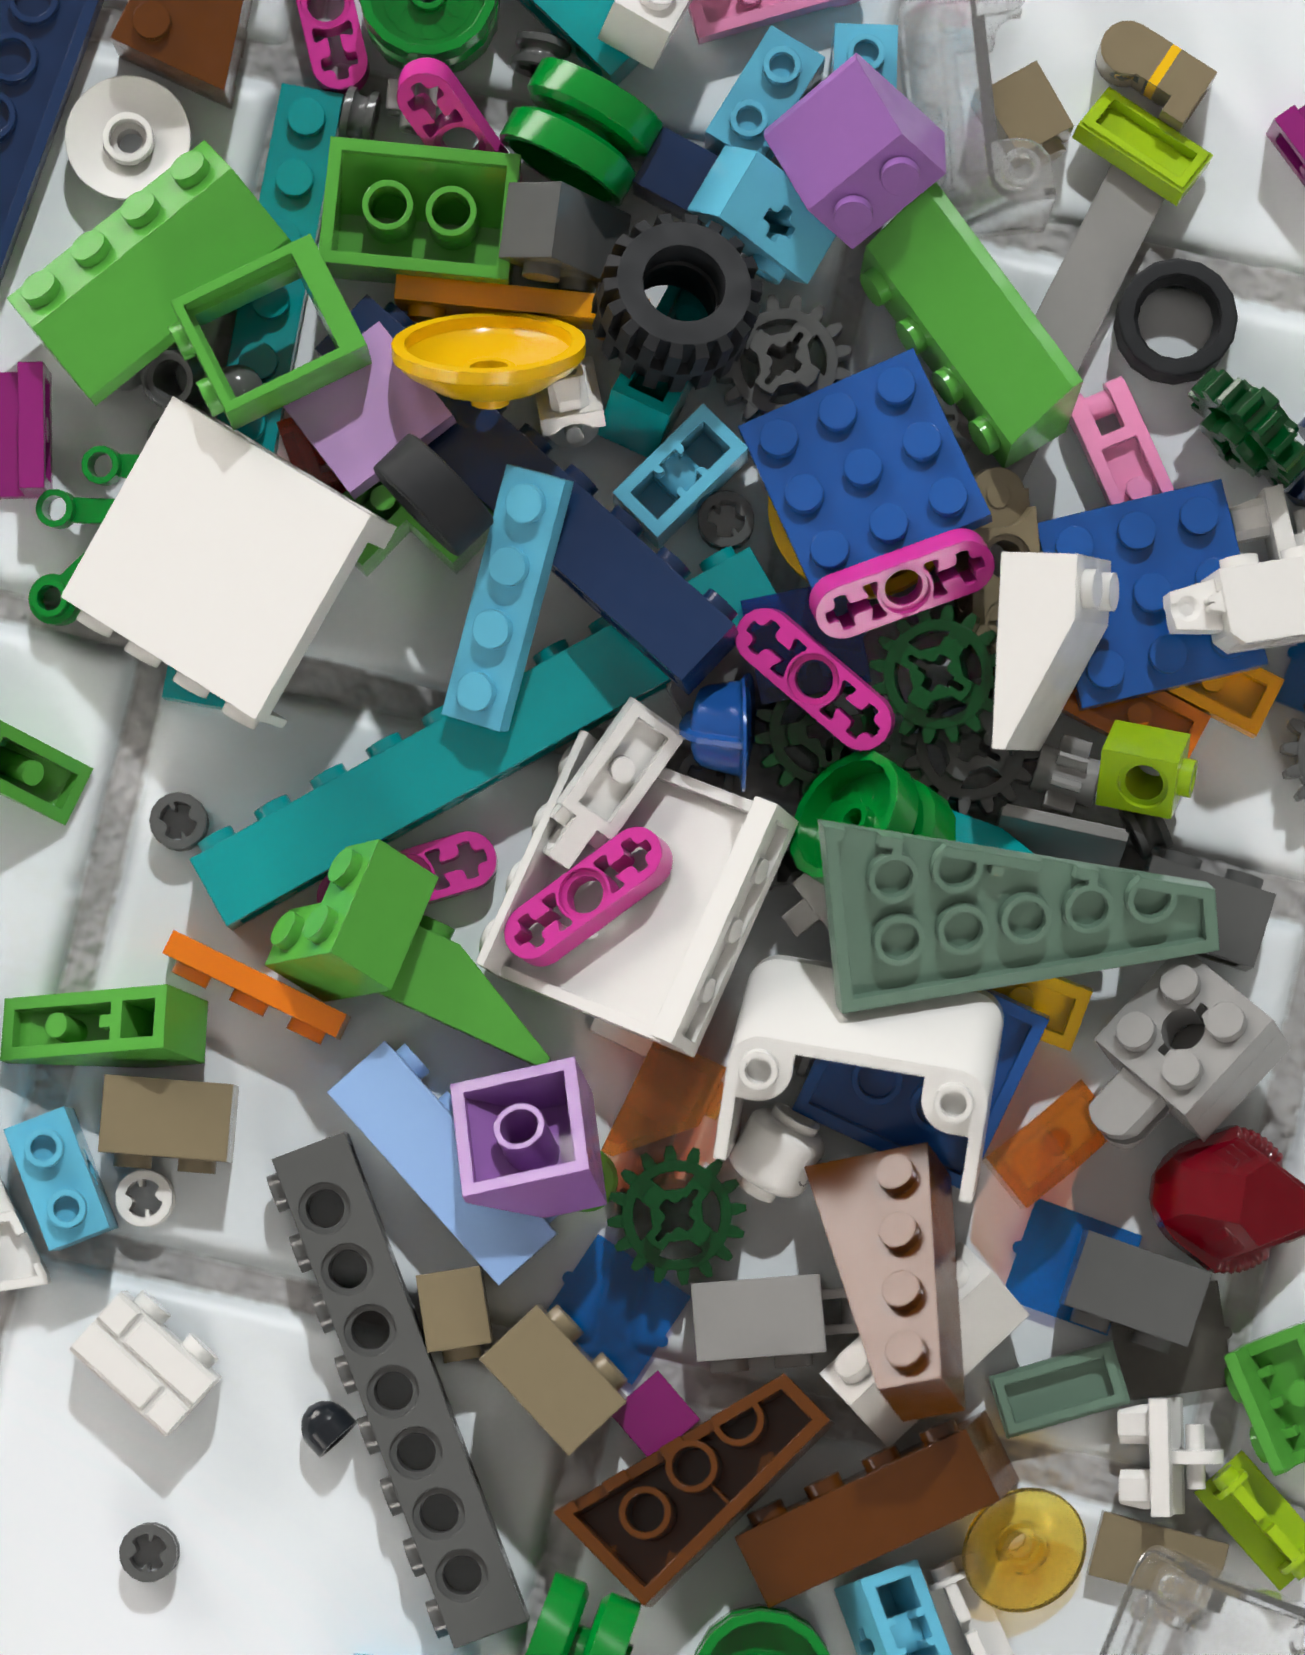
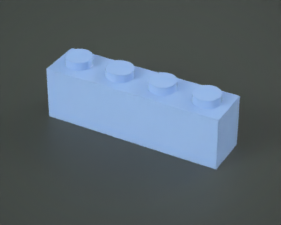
(419, 1140)

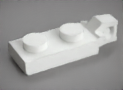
(611, 781)

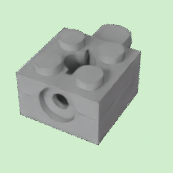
(1197, 1074)

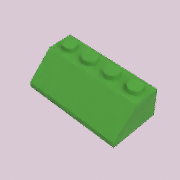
(109, 295)
(970, 328)

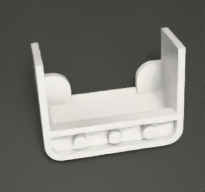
(794, 1012)

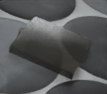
(1183, 1368)

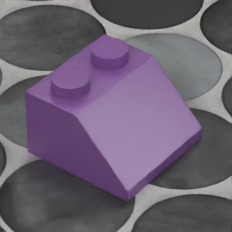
(857, 150)
(529, 1140)

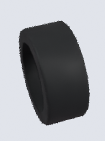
(1184, 274)
(433, 494)

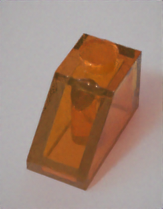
(666, 1099)
(1046, 1147)

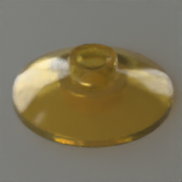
(1037, 1569)

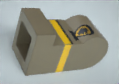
(1155, 68)

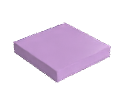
(368, 414)

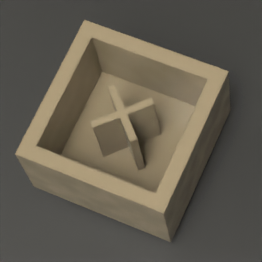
(556, 1377)

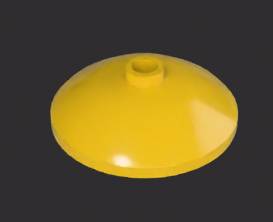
(488, 355)

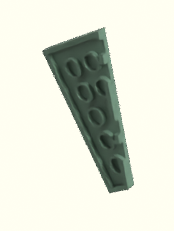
(960, 917)

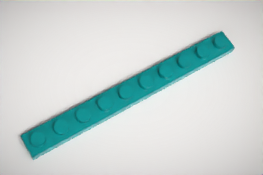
(270, 326)

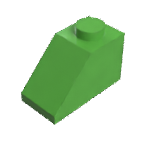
(39, 775)

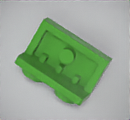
(1271, 1385)

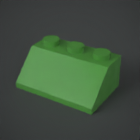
(415, 211)

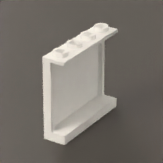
(220, 562)
(673, 950)

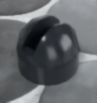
(325, 1426)

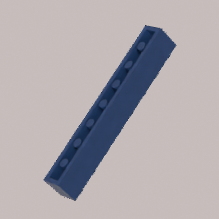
(597, 549)

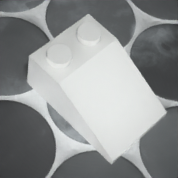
(1046, 633)

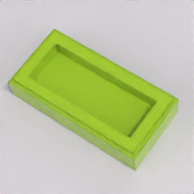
(1142, 146)

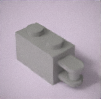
(764, 1320)

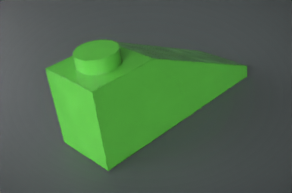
(451, 989)
(106, 1028)

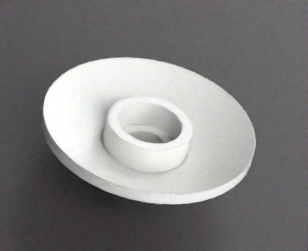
(122, 108)

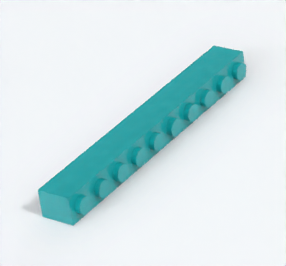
(444, 762)

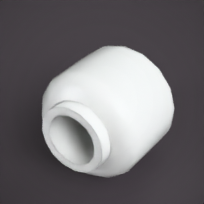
(775, 1151)

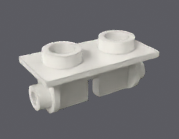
(966, 1619)

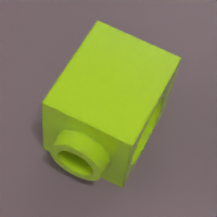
(1128, 787)

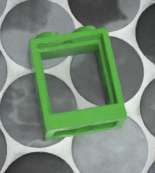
(250, 282)

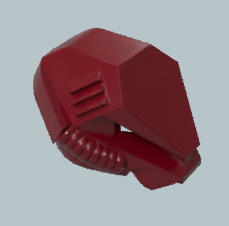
(1227, 1199)

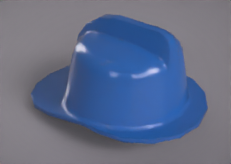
(722, 726)

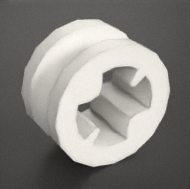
(126, 1203)

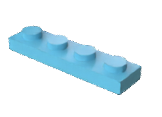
(507, 598)

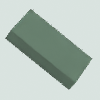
(1059, 1389)

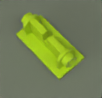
(1257, 1519)

